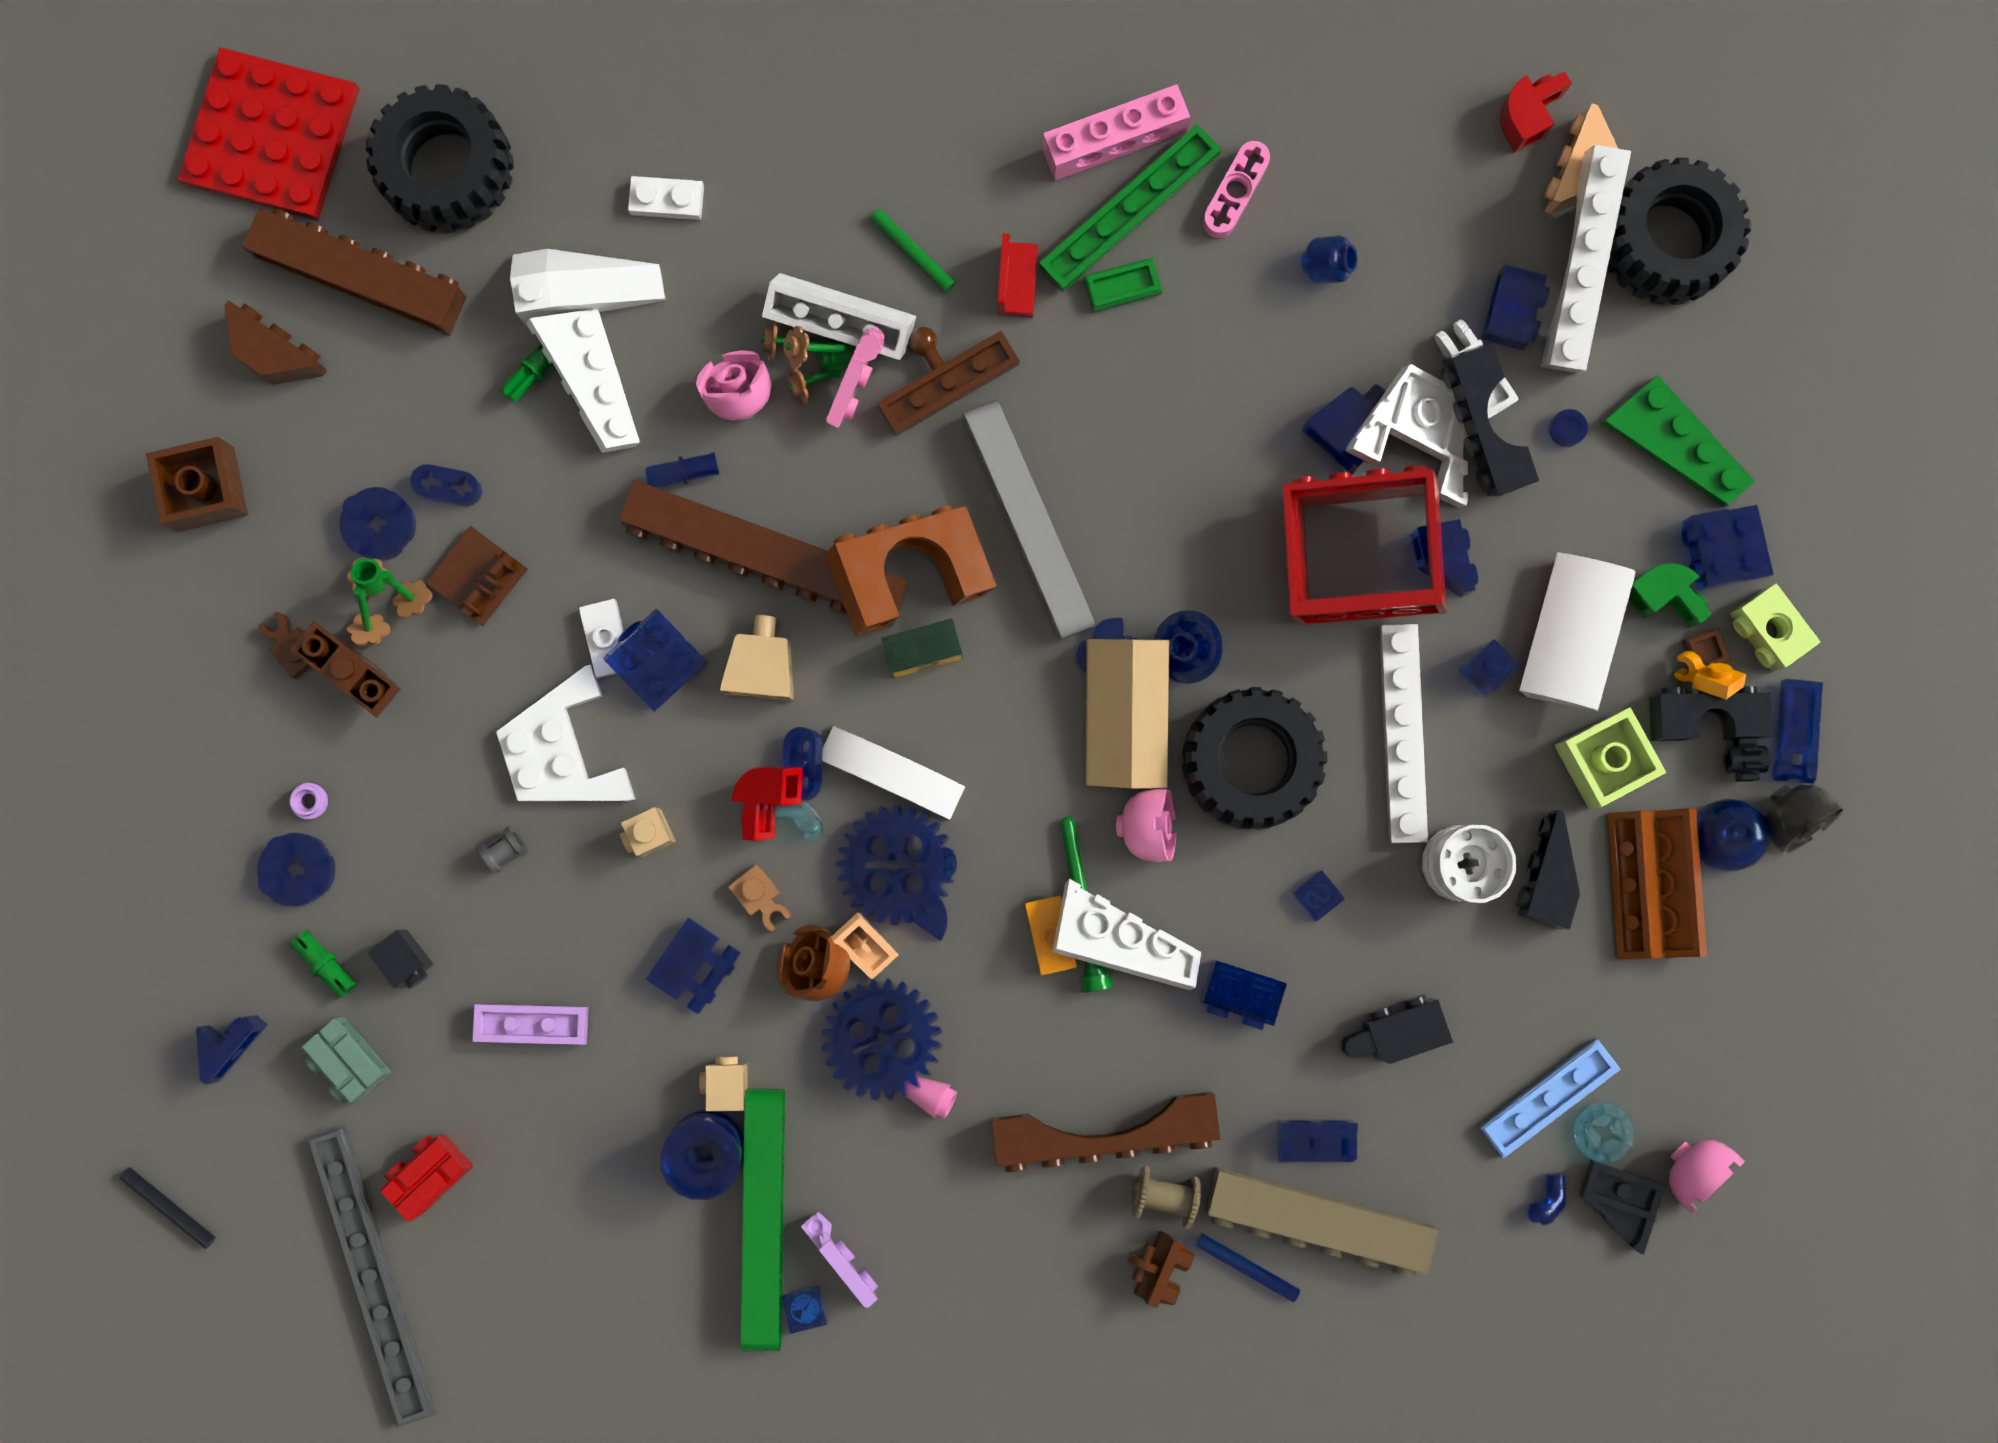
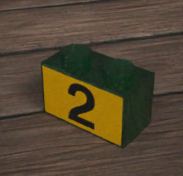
(922, 648)

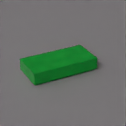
(1123, 285)

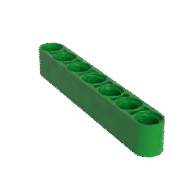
(763, 1220)

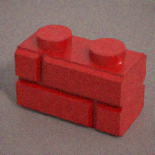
(425, 1177)

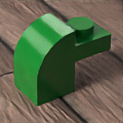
(1669, 585)

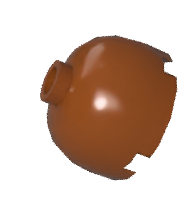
(813, 965)

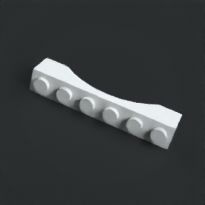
(1596, 217)

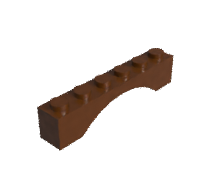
(1181, 1121)

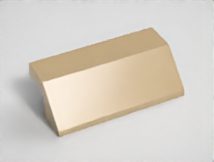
(1127, 713)

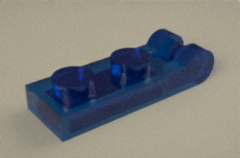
(1798, 730)

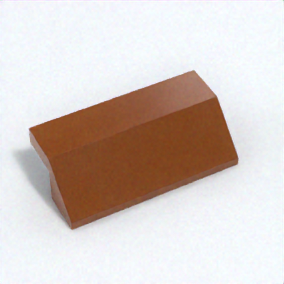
(1657, 884)

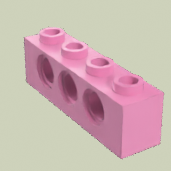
(1115, 132)

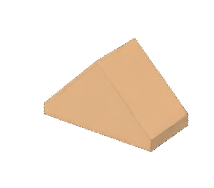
(865, 945)

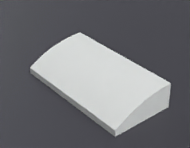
(1577, 631)

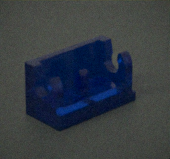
(1317, 1140)

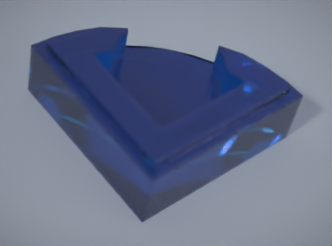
(936, 920)

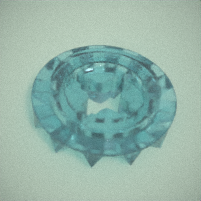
(1589, 1140)

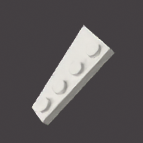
(588, 372)
(1120, 941)

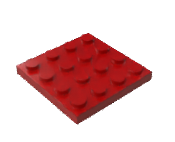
(268, 133)

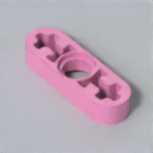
(1239, 163)

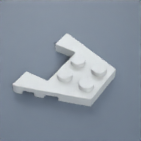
(1421, 414)
(545, 752)

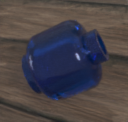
(1329, 259)

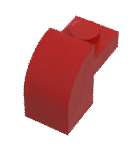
(1524, 111)
(761, 792)

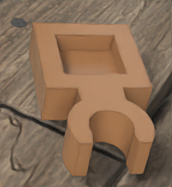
(757, 893)

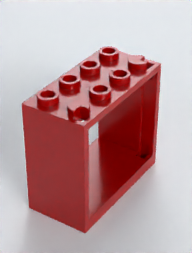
(1343, 488)

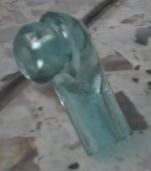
(804, 816)

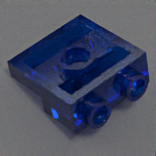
(1727, 547)

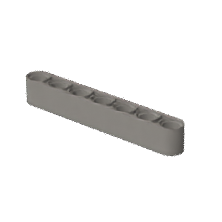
(1028, 519)

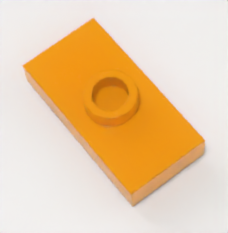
(1043, 922)

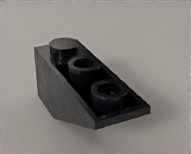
(1553, 882)

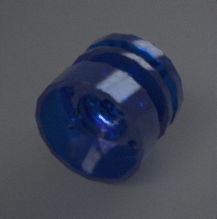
(698, 1176)

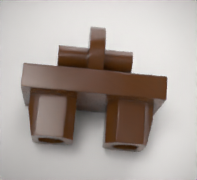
(1156, 1267)

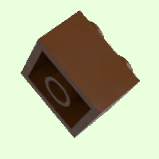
(196, 484)

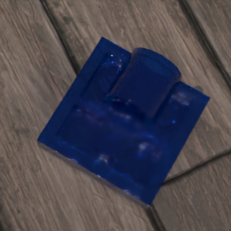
(654, 659)

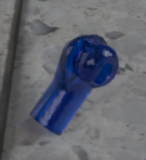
(1554, 1202)

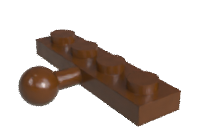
(947, 380)

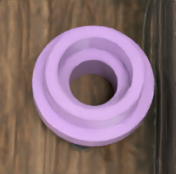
(298, 797)

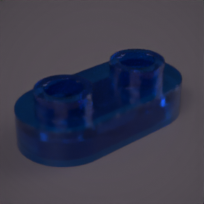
(810, 761)

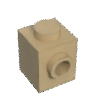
(646, 833)
(724, 1084)

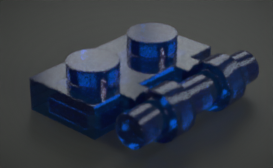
(684, 958)

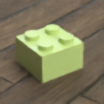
(1610, 758)

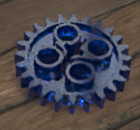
(895, 897)
(870, 1008)

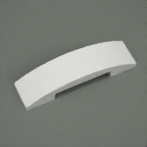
(892, 772)

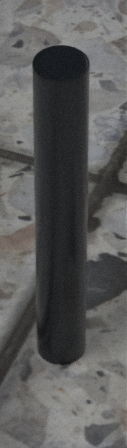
(167, 1208)

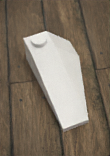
(567, 282)

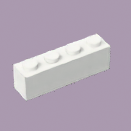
(836, 314)

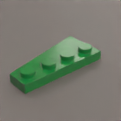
(1672, 434)

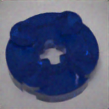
(360, 511)
(274, 873)

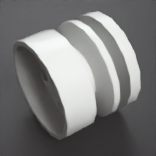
(1488, 869)

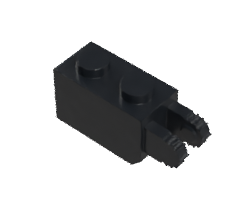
(1400, 1032)

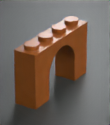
(944, 537)

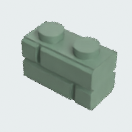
(345, 1061)

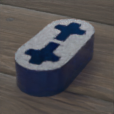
(447, 477)

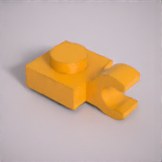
(1714, 679)

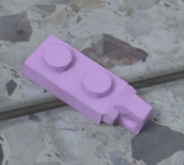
(839, 1257)

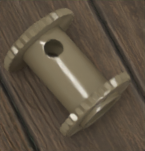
(1166, 1197)

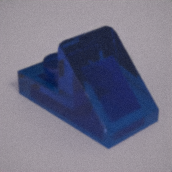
(219, 1053)

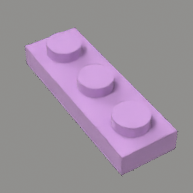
(530, 1024)

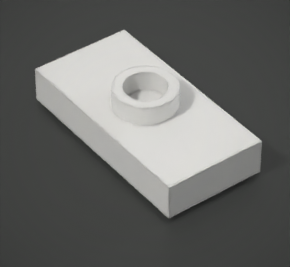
(602, 630)

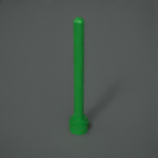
(1095, 975)

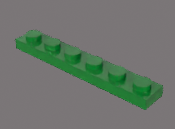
(1130, 208)

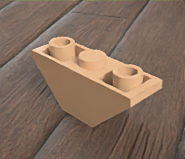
(1588, 130)

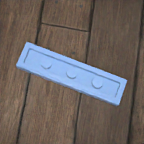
(1549, 1098)

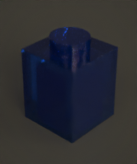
(1489, 667)

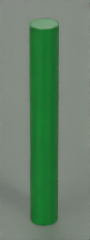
(905, 243)

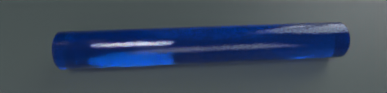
(1247, 1267)

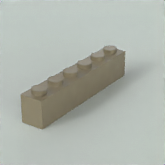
(1321, 1221)

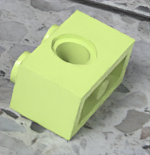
(1793, 633)

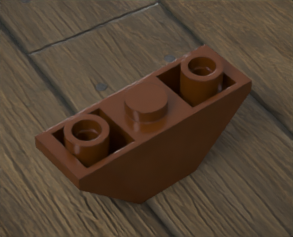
(268, 349)
(345, 668)

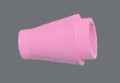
(932, 1097)

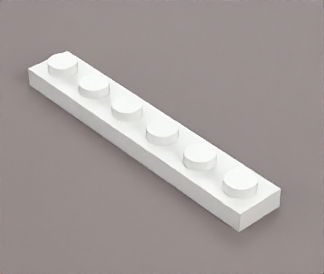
(1403, 734)

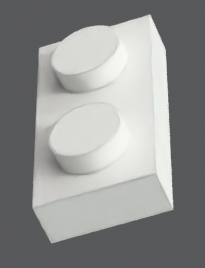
(666, 198)

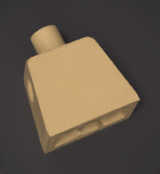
(759, 664)

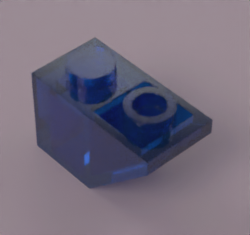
(1459, 573)

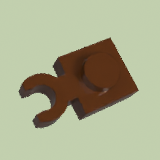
(285, 640)

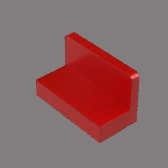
(1017, 278)

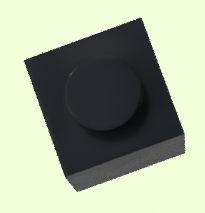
(401, 960)

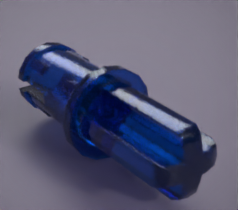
(682, 470)

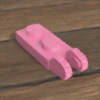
(856, 375)

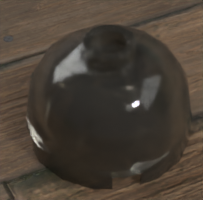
(1799, 814)

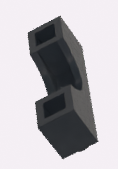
(1472, 379)

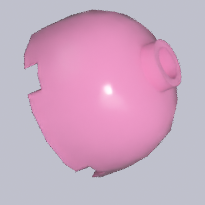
(735, 386)
(1148, 825)
(1700, 1170)

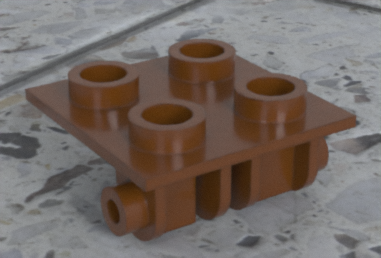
(476, 575)

